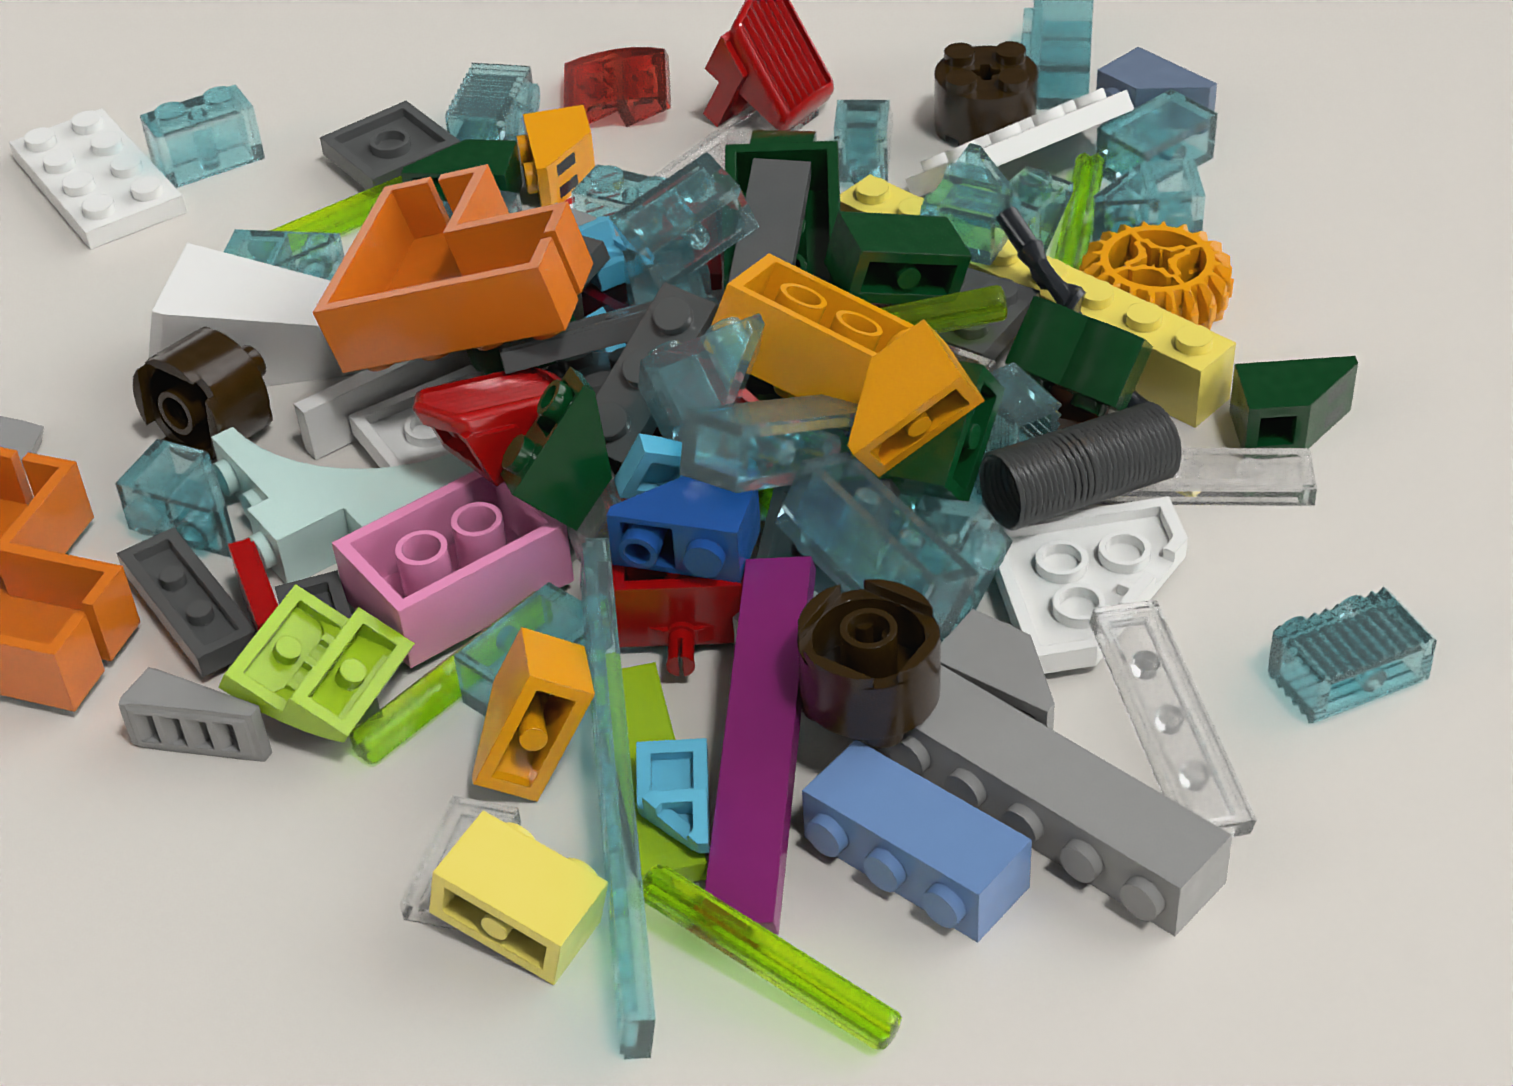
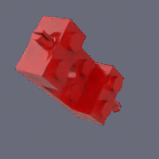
(673, 611)

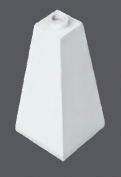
(253, 307)

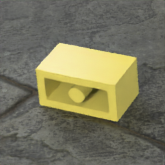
(518, 896)

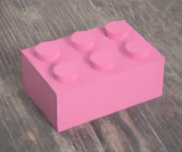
(452, 562)

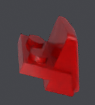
(767, 65)
(483, 415)

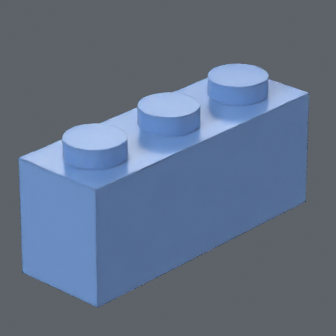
(917, 840)

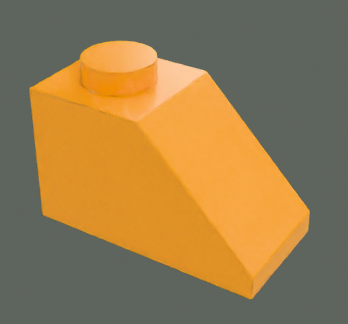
(909, 398)
(532, 713)

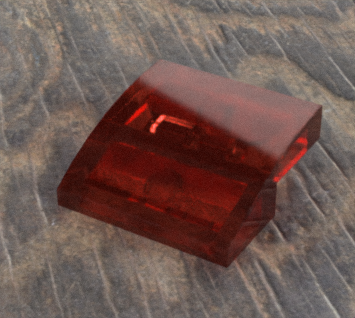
(620, 81)

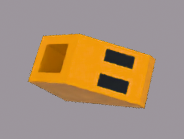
(555, 152)

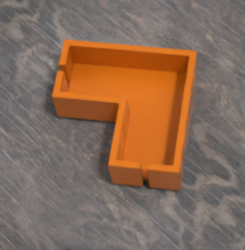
(454, 283)
(55, 607)

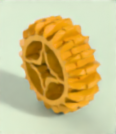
(1165, 268)

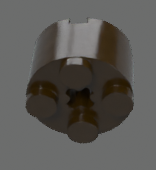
(983, 89)
(203, 389)
(869, 661)

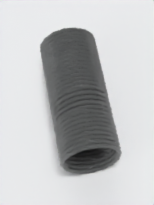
(1080, 463)

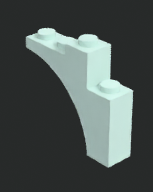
(306, 507)

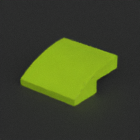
(316, 665)

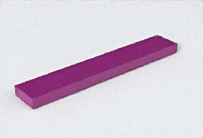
(760, 742)

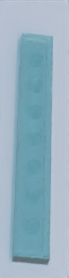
(617, 806)

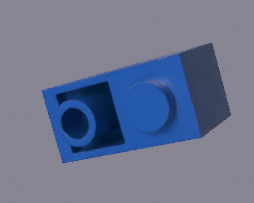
(686, 530)

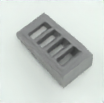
(192, 719)

